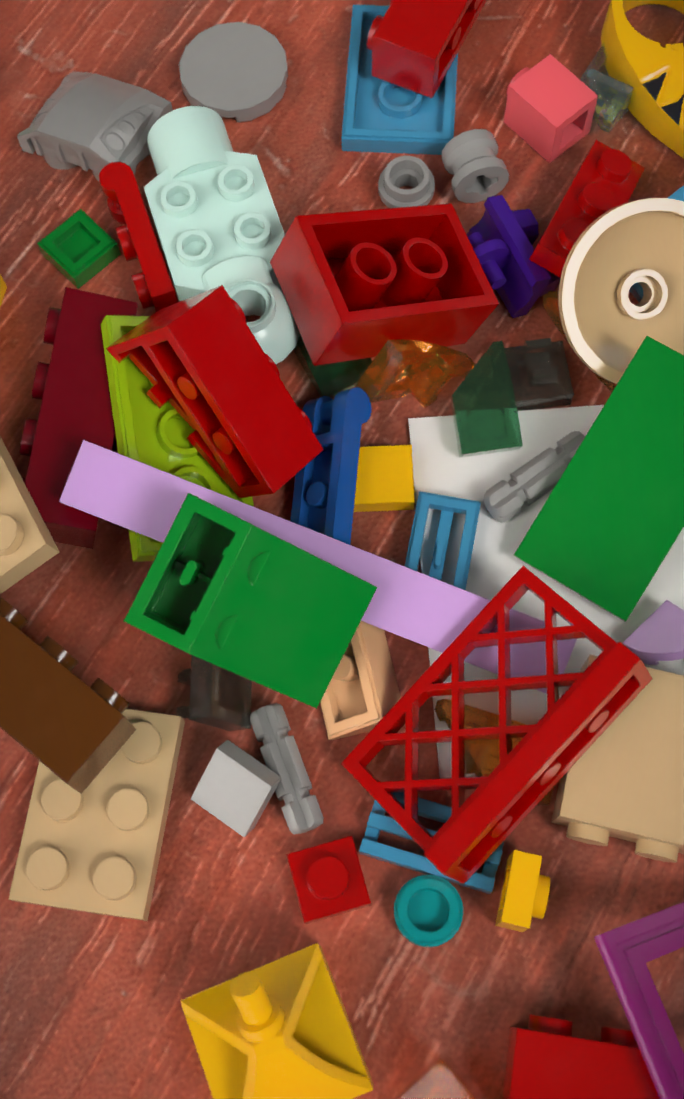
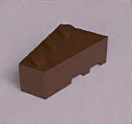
(52, 710)

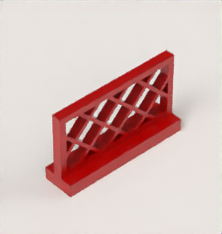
(535, 762)

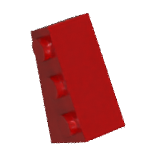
(225, 389)

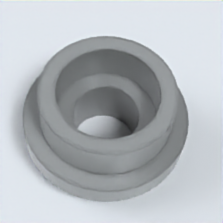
(406, 172)

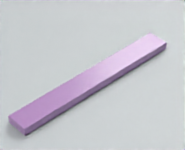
(402, 604)

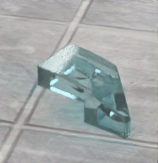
(612, 94)

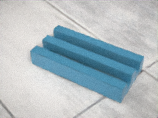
(448, 506)
(378, 821)

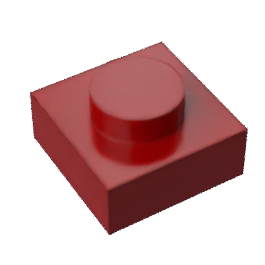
(328, 880)

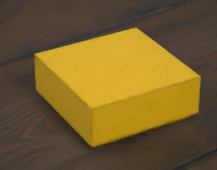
(384, 479)

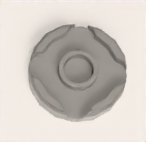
(234, 70)

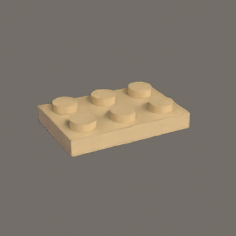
(105, 844)

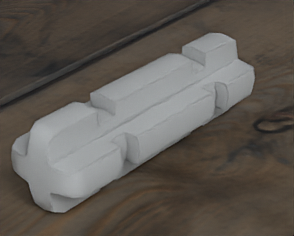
(531, 479)
(283, 758)

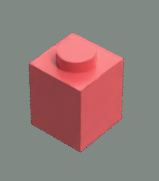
(549, 107)

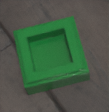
(79, 248)

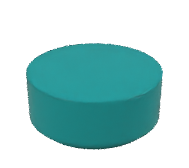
(428, 911)

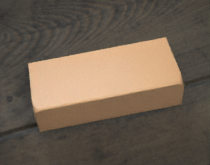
(362, 685)

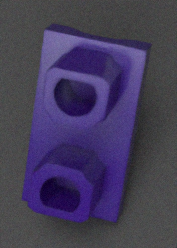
(503, 248)

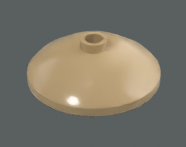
(621, 248)

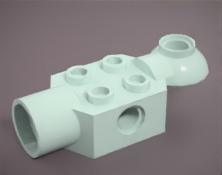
(218, 222)

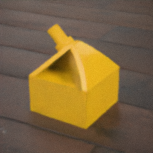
(278, 1033)

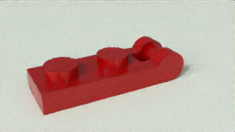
(137, 236)

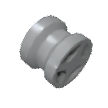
(475, 166)

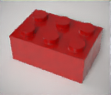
(381, 279)

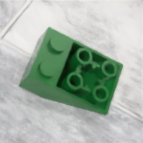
(250, 602)

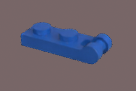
(328, 483)

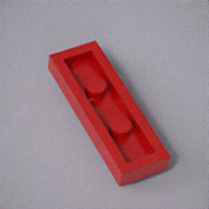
(600, 184)

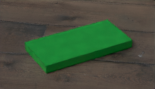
(621, 490)

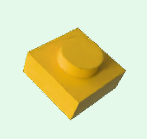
(523, 892)

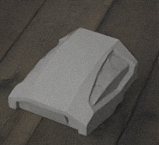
(94, 123)

